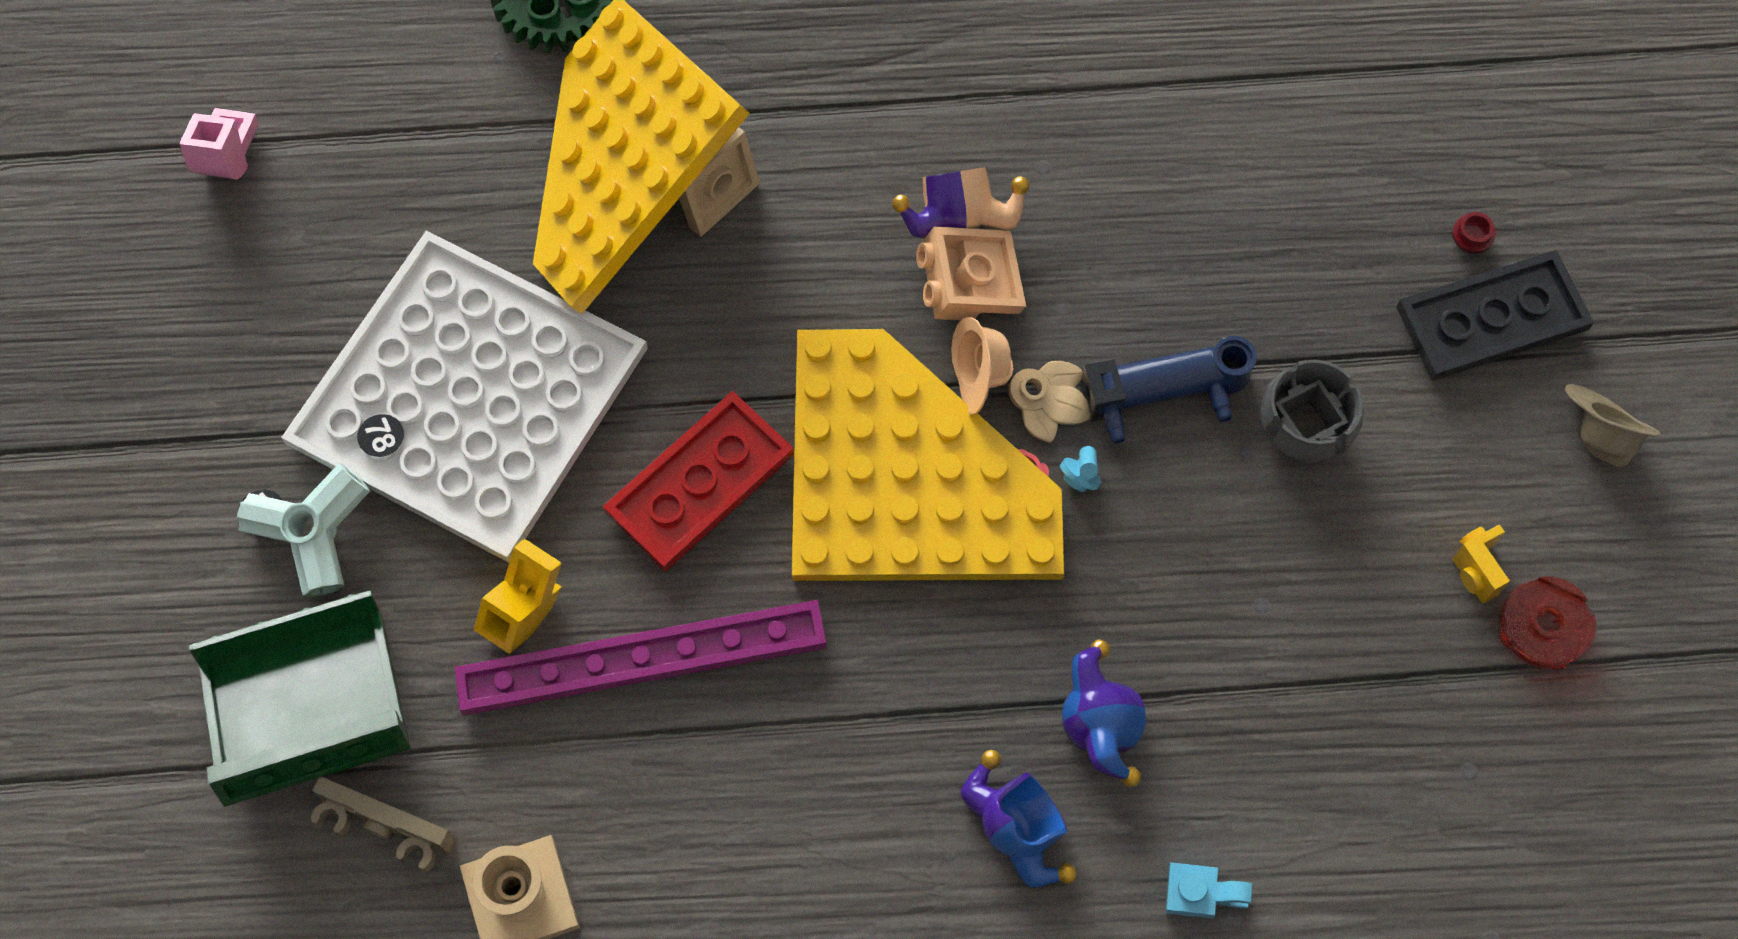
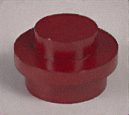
(1474, 232)

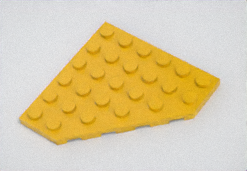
(624, 148)
(905, 478)

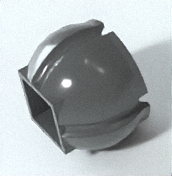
(1329, 393)

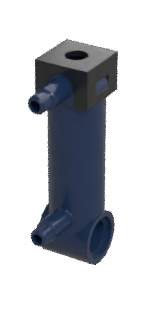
(1167, 377)

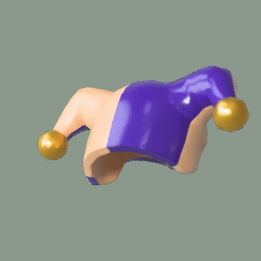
(962, 201)

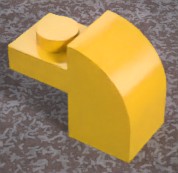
(522, 600)

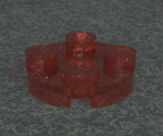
(1532, 643)

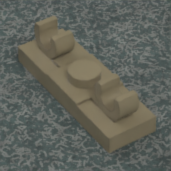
(381, 821)

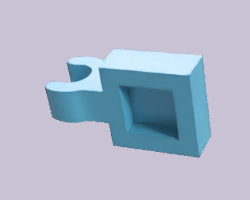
(1195, 891)

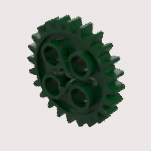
(525, 20)

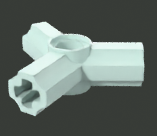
(284, 521)

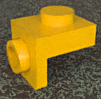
(1478, 567)

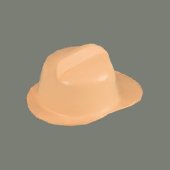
(980, 361)

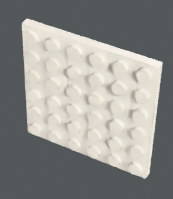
(489, 392)

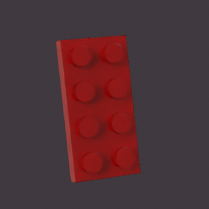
(698, 481)

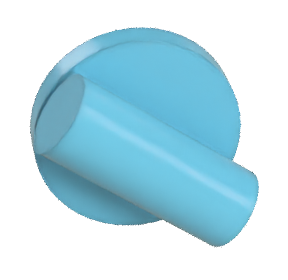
(1082, 473)

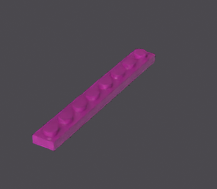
(639, 657)

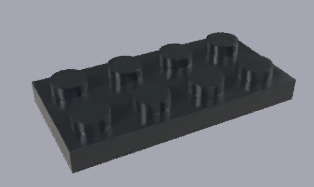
(1494, 315)

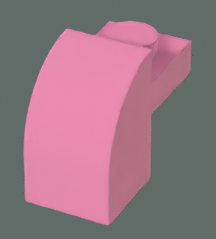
(218, 143)

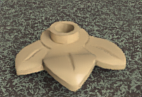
(1056, 398)

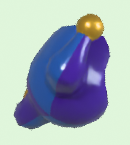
(1103, 715)
(1018, 822)

